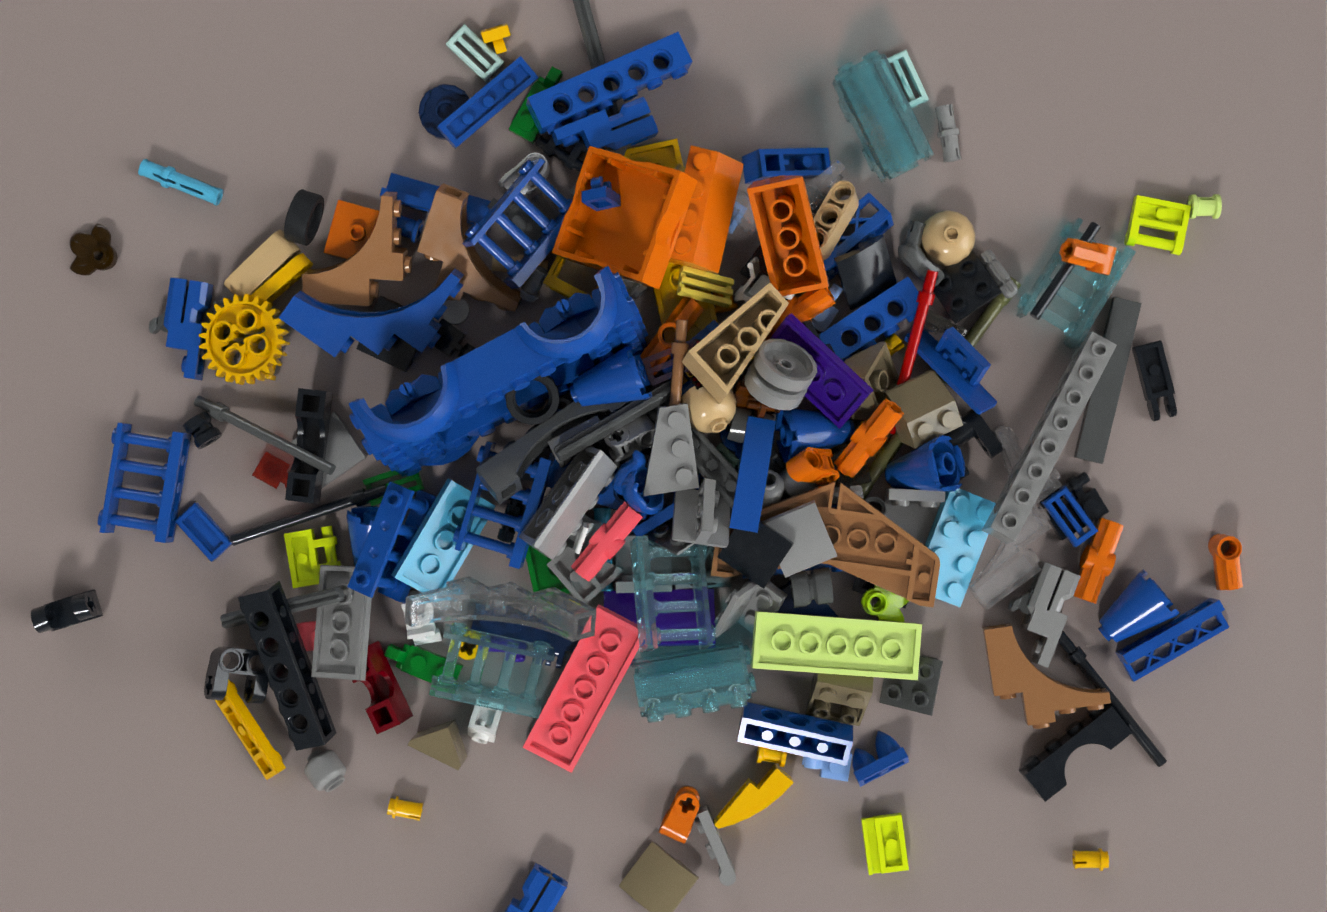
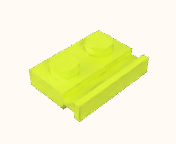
(884, 843)

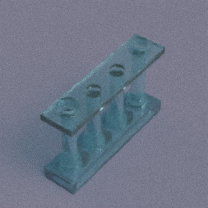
(1087, 307)
(648, 607)
(499, 696)

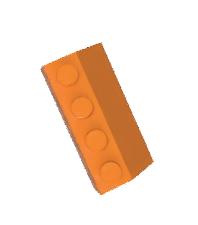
(709, 211)
(787, 234)

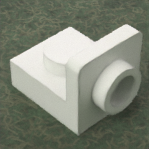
(484, 724)

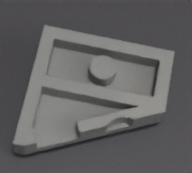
(578, 586)

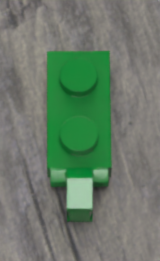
(523, 123)
(419, 661)

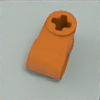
(812, 466)
(680, 818)

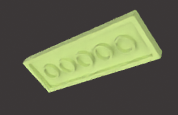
(836, 645)

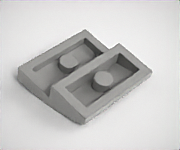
(810, 538)

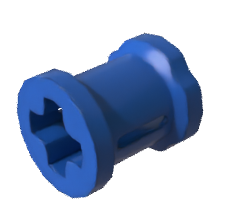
(410, 228)

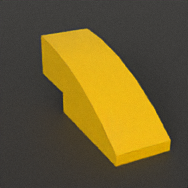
(754, 797)

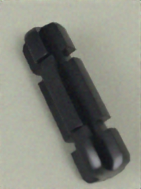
(513, 508)

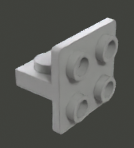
(701, 516)

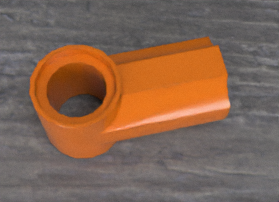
(1092, 256)
(1226, 565)

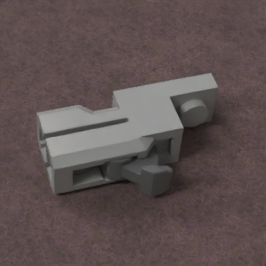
(1043, 608)

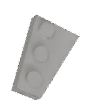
(672, 453)

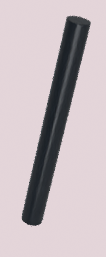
(1061, 276)

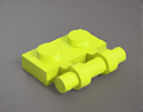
(303, 555)

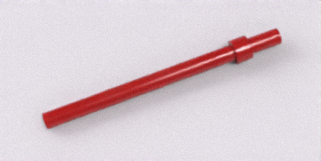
(925, 299)

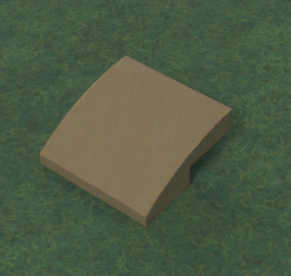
(658, 880)

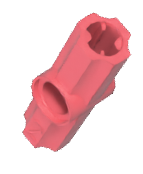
(606, 541)

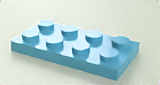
(958, 542)
(432, 553)

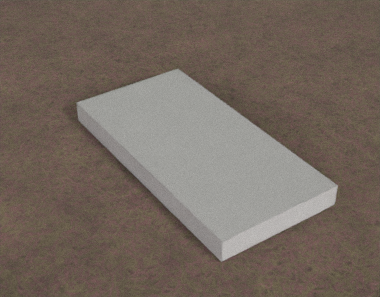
(341, 629)

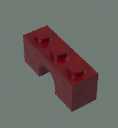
(388, 702)

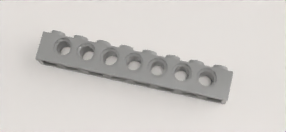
(1049, 438)

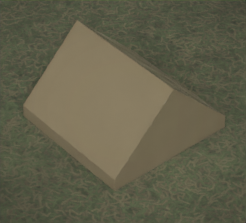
(441, 743)

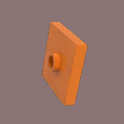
(350, 229)

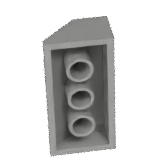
(568, 502)

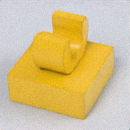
(496, 35)

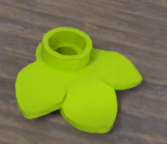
(887, 606)

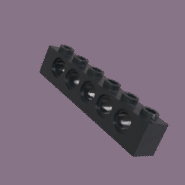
(303, 711)

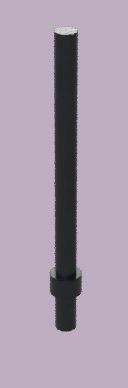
(358, 498)
(1078, 657)

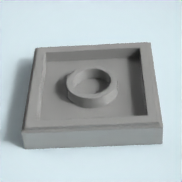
(341, 449)

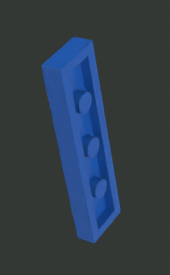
(487, 102)

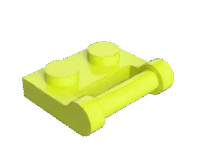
(1161, 216)

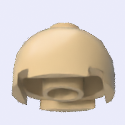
(947, 238)
(706, 413)

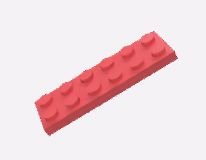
(584, 690)

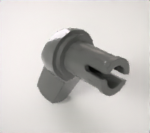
(912, 254)

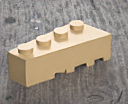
(730, 346)

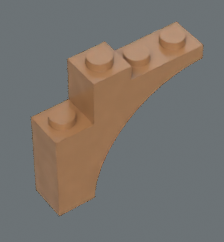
(443, 242)
(379, 258)
(1040, 694)

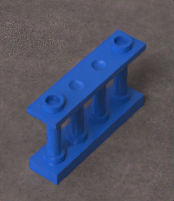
(535, 250)
(171, 473)
(531, 498)
(382, 537)

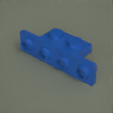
(958, 366)

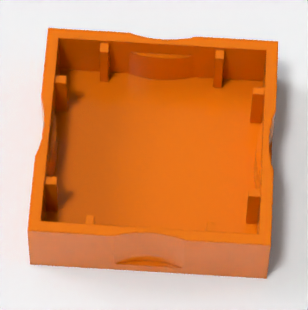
(633, 236)

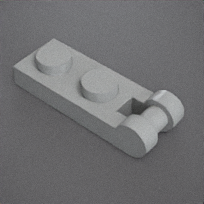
(715, 847)

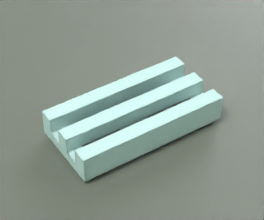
(492, 69)
(914, 77)

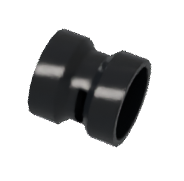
(202, 430)

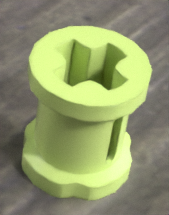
(1205, 206)

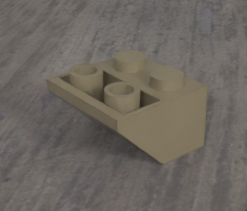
(839, 697)

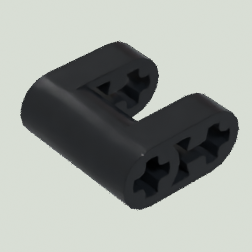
(977, 428)

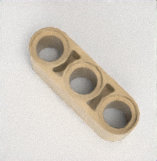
(834, 208)
(262, 264)

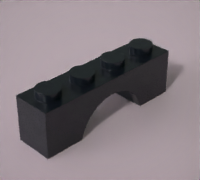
(313, 421)
(1047, 770)

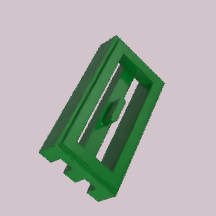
(368, 483)

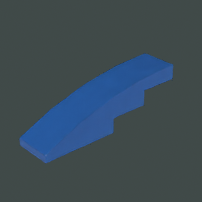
(752, 474)

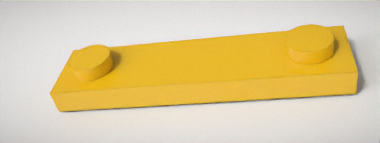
(250, 734)

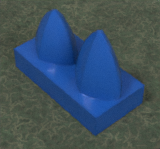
(890, 758)

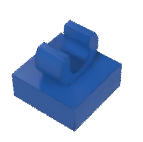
(601, 195)

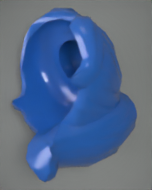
(630, 482)

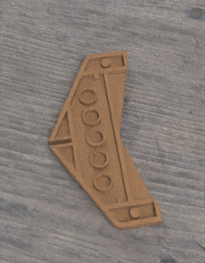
(865, 545)

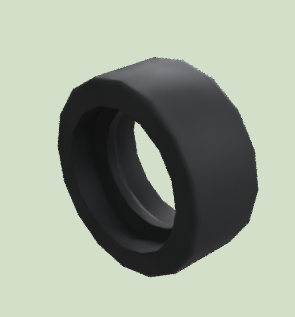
(304, 217)
(538, 417)

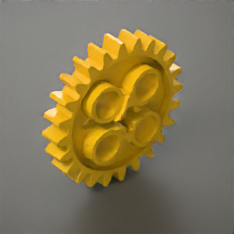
(252, 362)

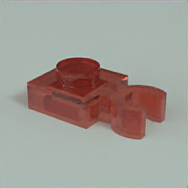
(272, 470)

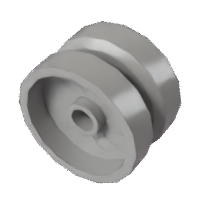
(780, 374)

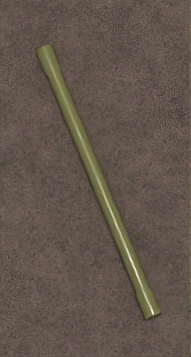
(973, 338)

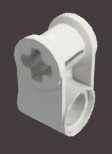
(510, 177)

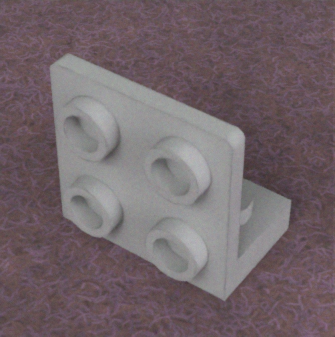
(913, 510)
(624, 581)
(745, 602)

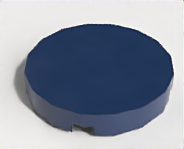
(438, 105)

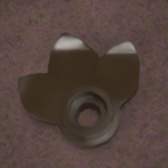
(90, 249)

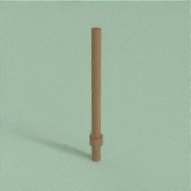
(679, 349)

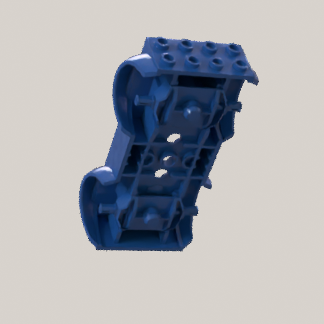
(443, 416)

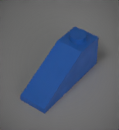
(787, 161)

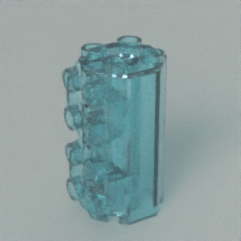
(881, 116)
(693, 680)

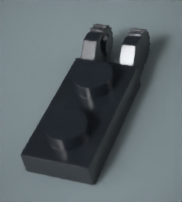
(1155, 378)

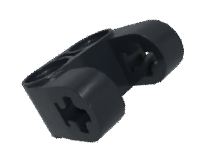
(66, 612)
(218, 675)

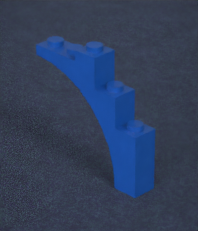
(333, 327)

